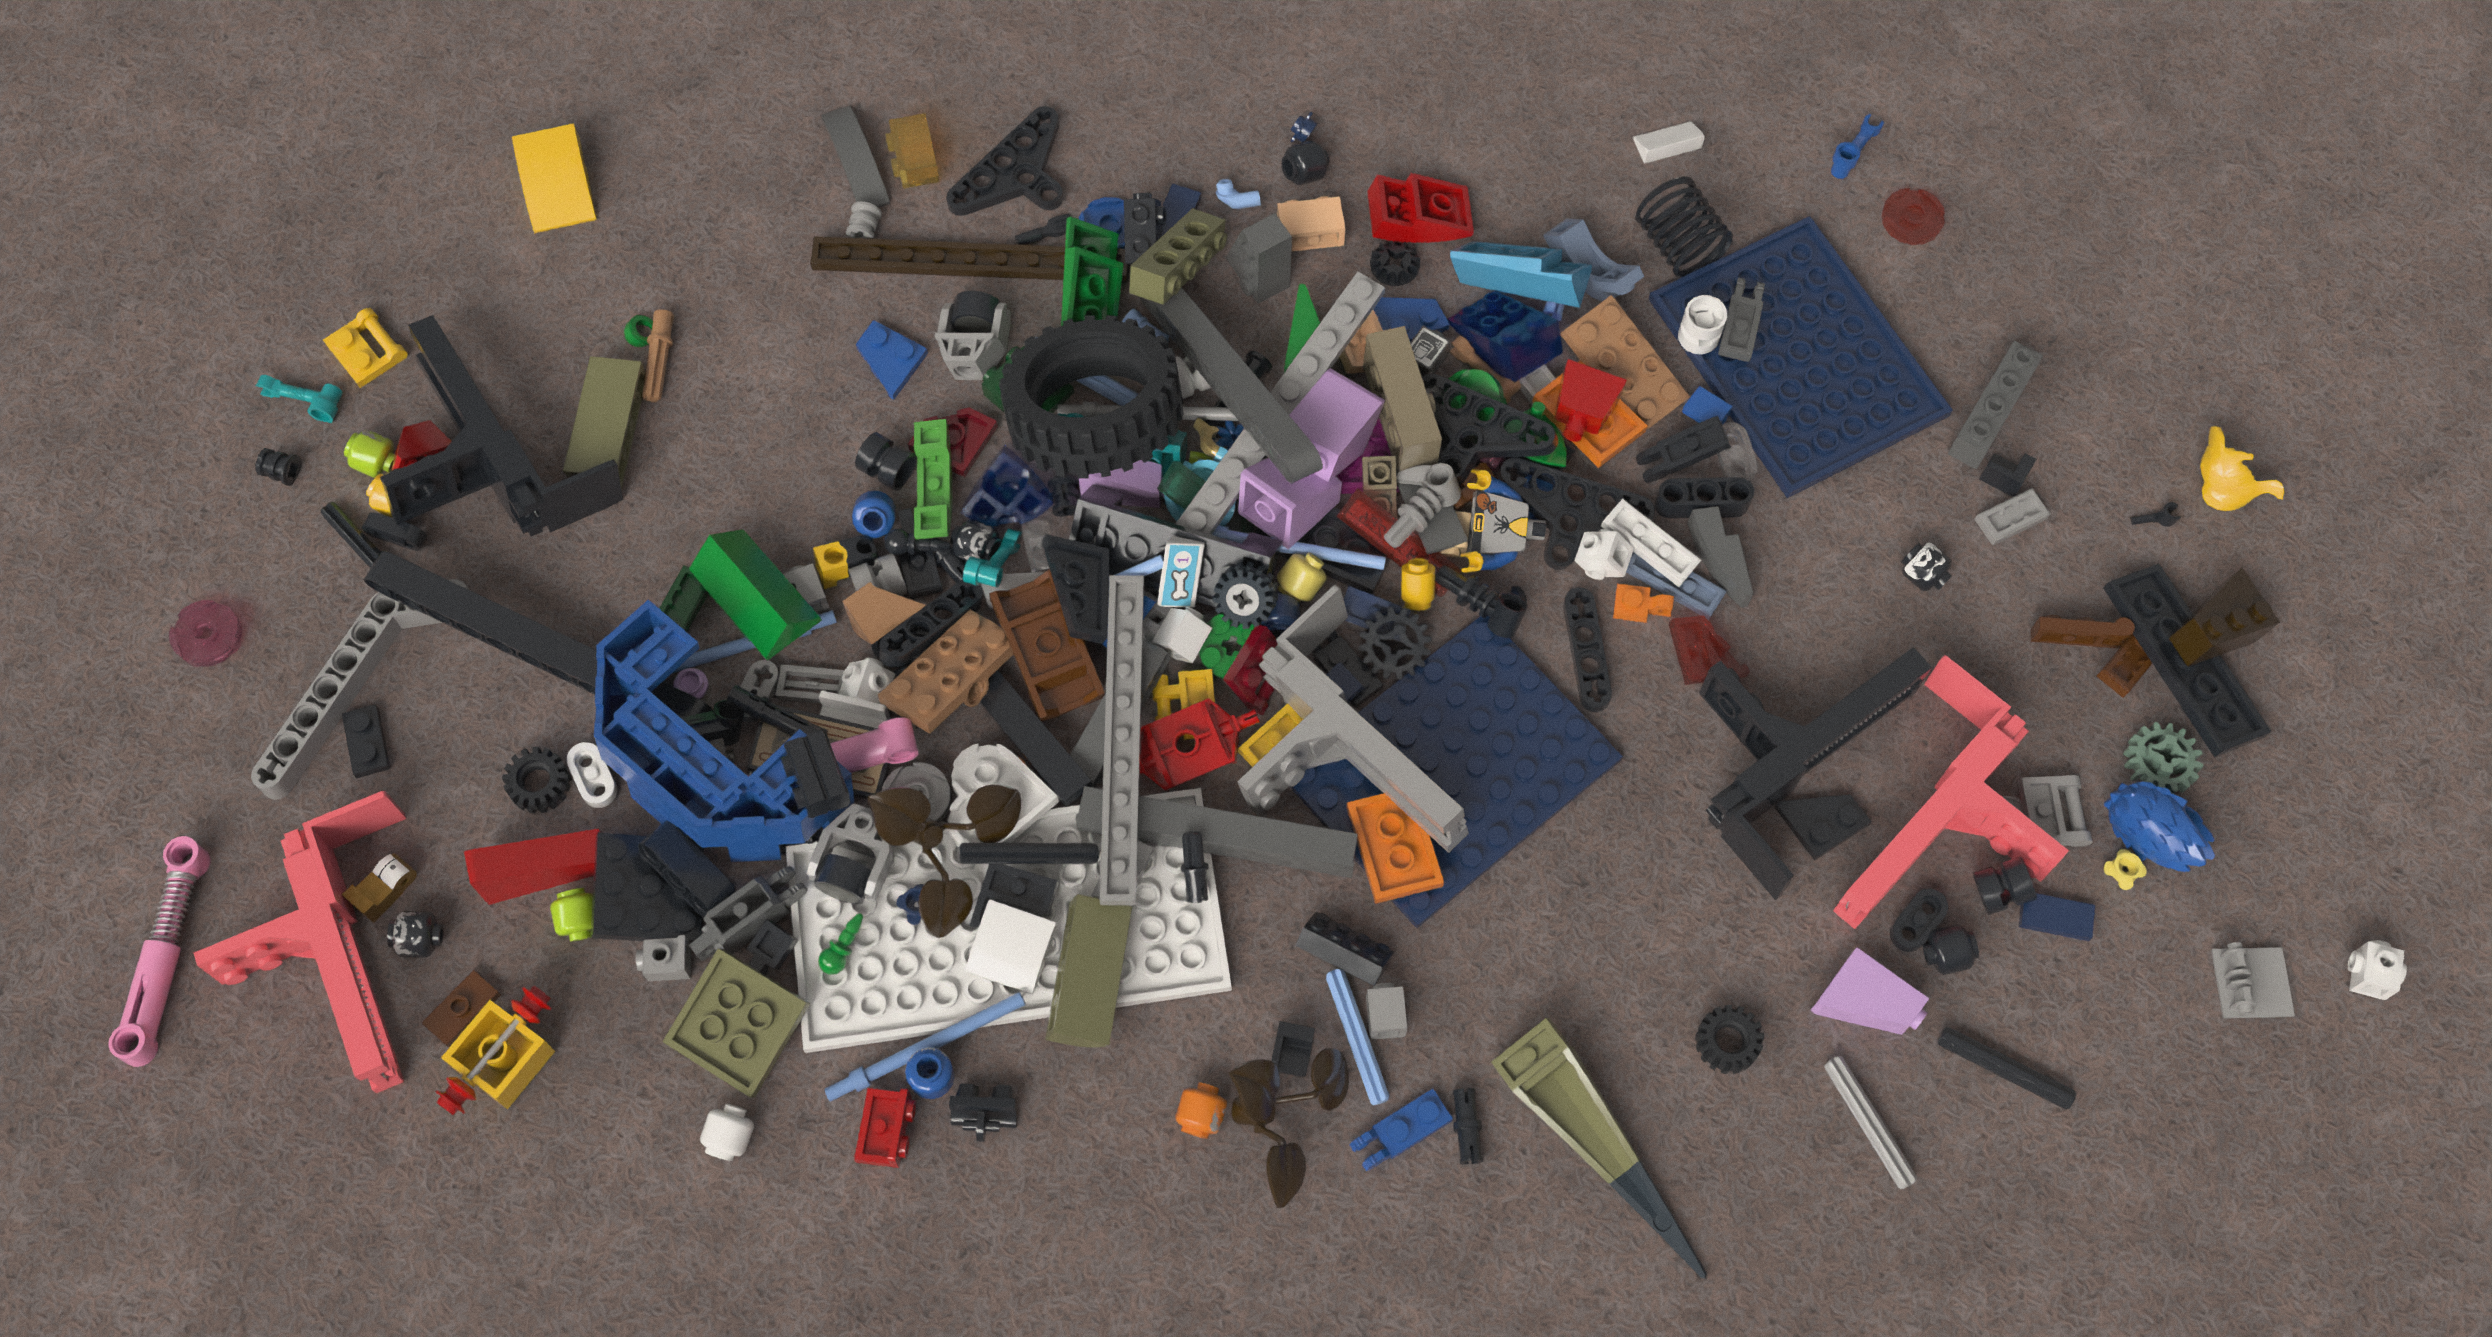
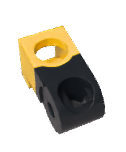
(837, 557)

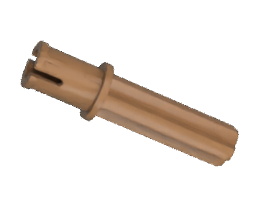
(659, 343)

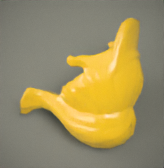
(2227, 480)

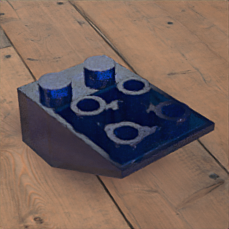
(1509, 334)

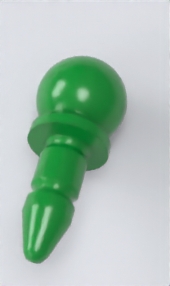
(833, 958)

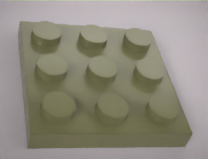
(736, 1022)

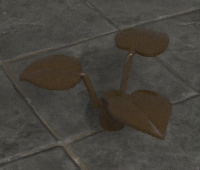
(903, 817)
(1255, 1106)

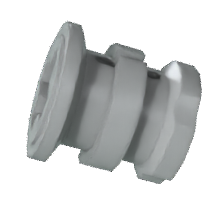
(863, 220)

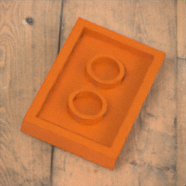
(1616, 434)
(1393, 849)

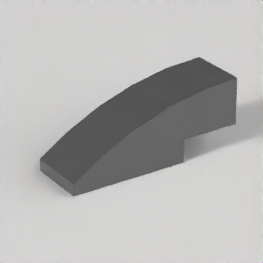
(1721, 554)

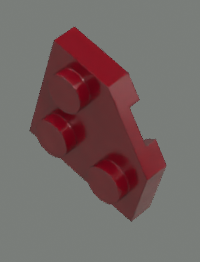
(968, 437)

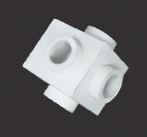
(1604, 554)
(865, 679)
(2377, 969)

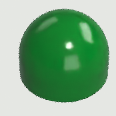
(631, 333)

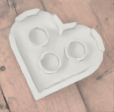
(996, 765)

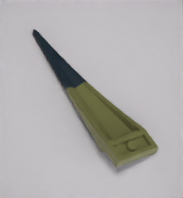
(1561, 1092)

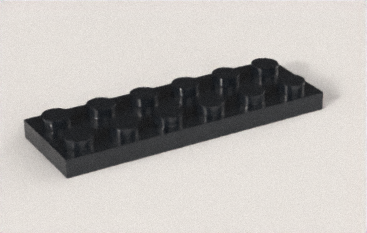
(2203, 690)

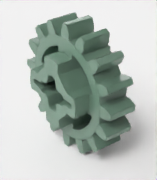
(2169, 756)

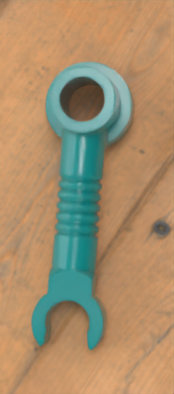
(323, 403)
(990, 572)

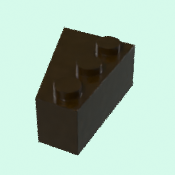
(2225, 621)

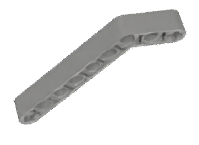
(331, 678)

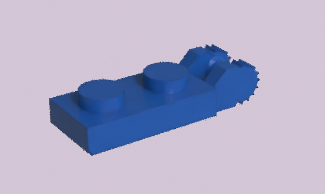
(1404, 1128)

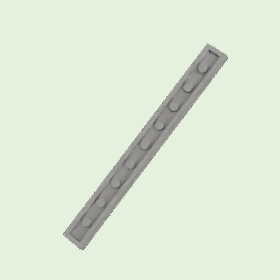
(1309, 365)
(1122, 741)

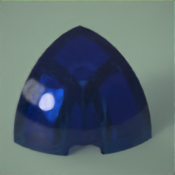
(1007, 492)

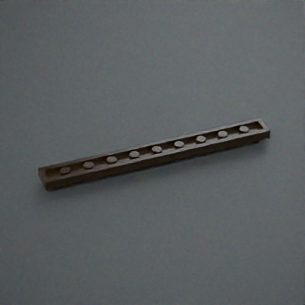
(942, 258)

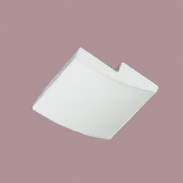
(1010, 947)

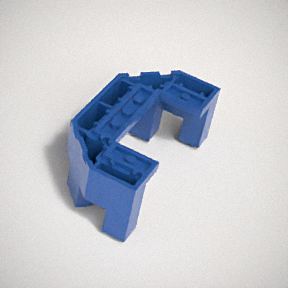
(672, 766)

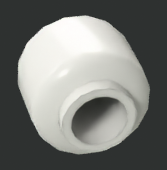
(727, 1132)

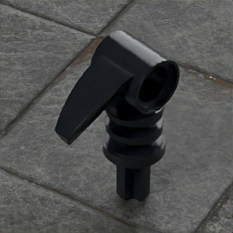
(1504, 611)

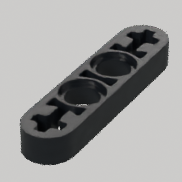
(928, 620)
(1591, 649)

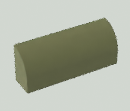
(606, 415)
(1088, 973)

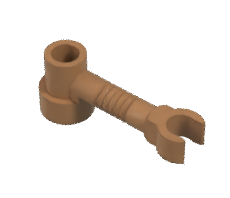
(1464, 352)

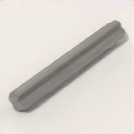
(1870, 1122)

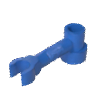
(1848, 153)

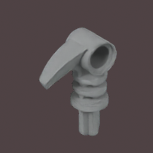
(1437, 491)

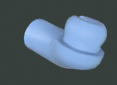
(1235, 199)

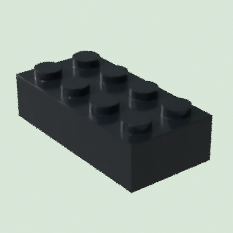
(1345, 948)

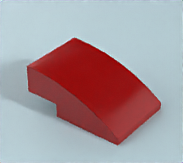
(1419, 209)

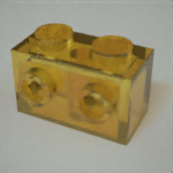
(913, 150)

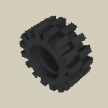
(533, 761)
(1744, 1025)

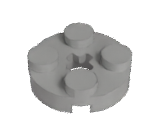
(925, 778)

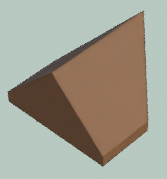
(877, 611)

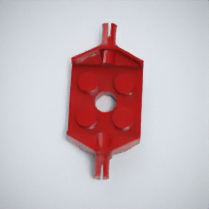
(1215, 744)

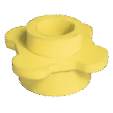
(2131, 862)

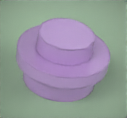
(692, 682)

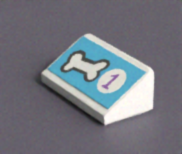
(1180, 572)

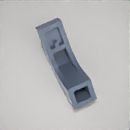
(1579, 247)

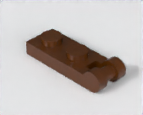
(2081, 631)

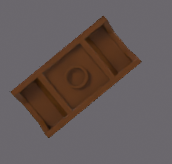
(1051, 662)

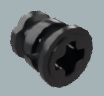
(278, 466)
(1060, 486)

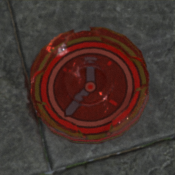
(1910, 226)

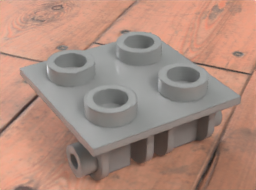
(2252, 982)

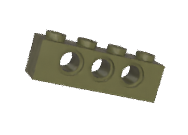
(1177, 256)

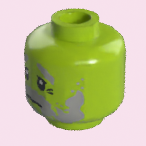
(370, 453)

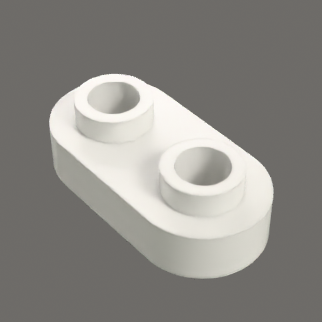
(593, 776)

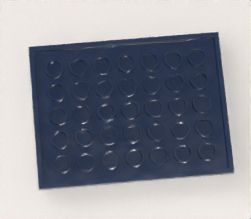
(1825, 363)
(1489, 738)

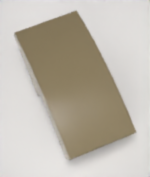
(1380, 481)

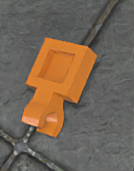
(1635, 603)

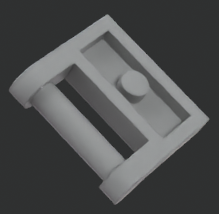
(2043, 806)

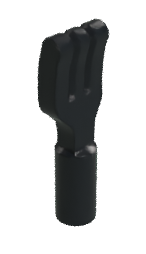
(1055, 227)

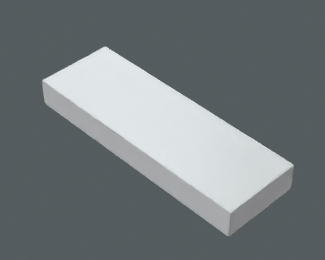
(1652, 543)

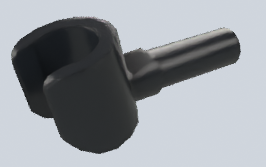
(2162, 517)

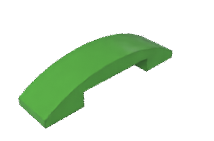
(934, 479)

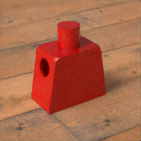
(1586, 399)

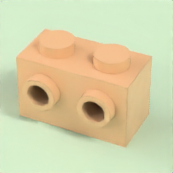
(1313, 222)

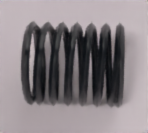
(1700, 233)

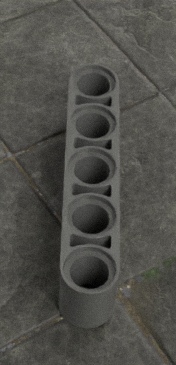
(1090, 747)

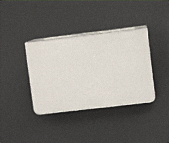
(853, 709)

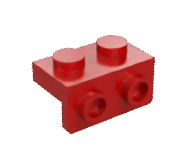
(884, 1127)

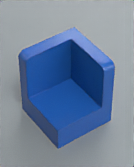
(1706, 405)

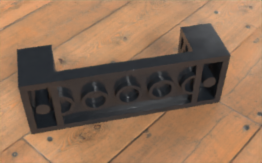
(1140, 537)

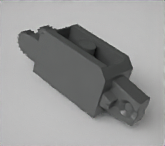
(743, 913)

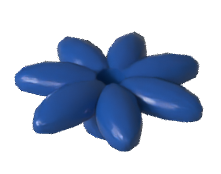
(1229, 434)

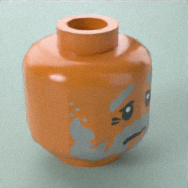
(1201, 1111)

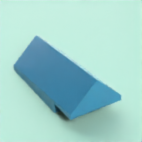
(1522, 271)

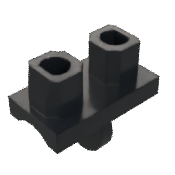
(983, 1113)

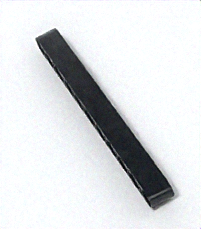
(503, 627)

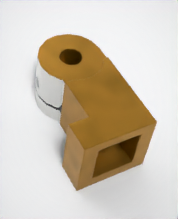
(381, 887)

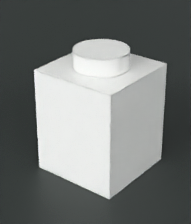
(1182, 633)

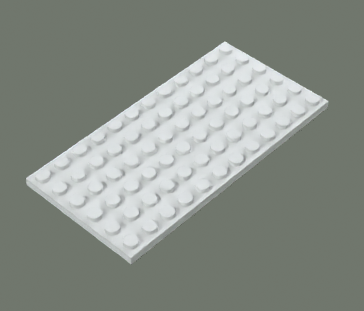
(916, 985)

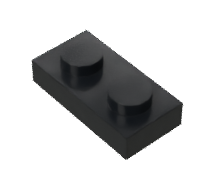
(366, 741)

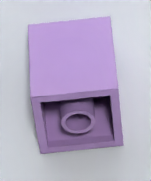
(1337, 420)
(1284, 508)

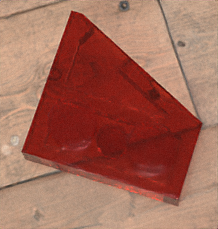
(1700, 649)

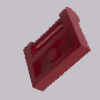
(1246, 674)

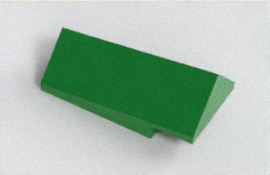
(1090, 272)
(752, 592)

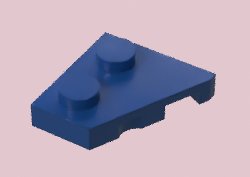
(1411, 313)
(890, 356)

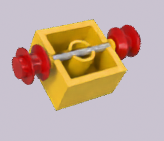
(497, 1053)

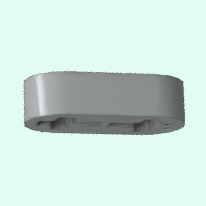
(752, 681)

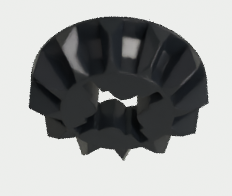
(1394, 274)

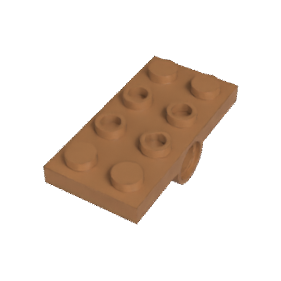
(1613, 344)
(949, 672)

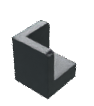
(2007, 475)
(1293, 1048)

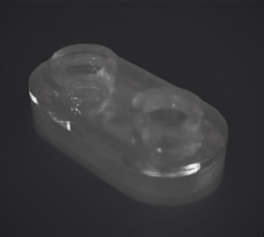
(1739, 455)

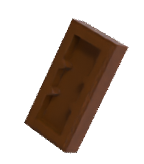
(2125, 667)
(460, 1008)

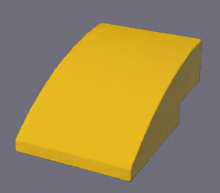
(554, 178)

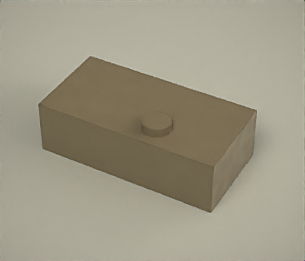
(1407, 408)

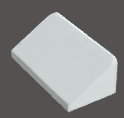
(1669, 142)

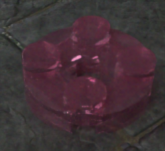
(209, 651)

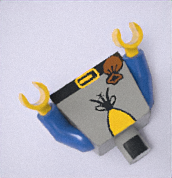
(1498, 524)

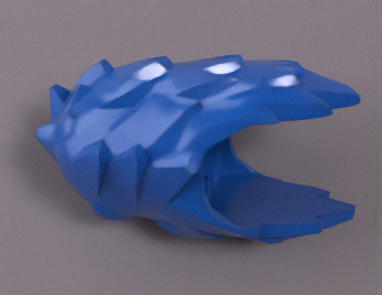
(2159, 826)

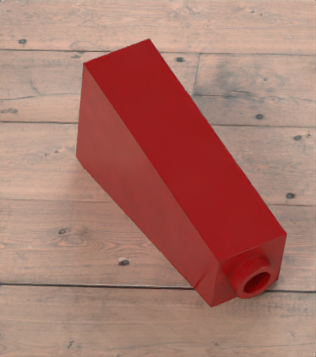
(530, 865)

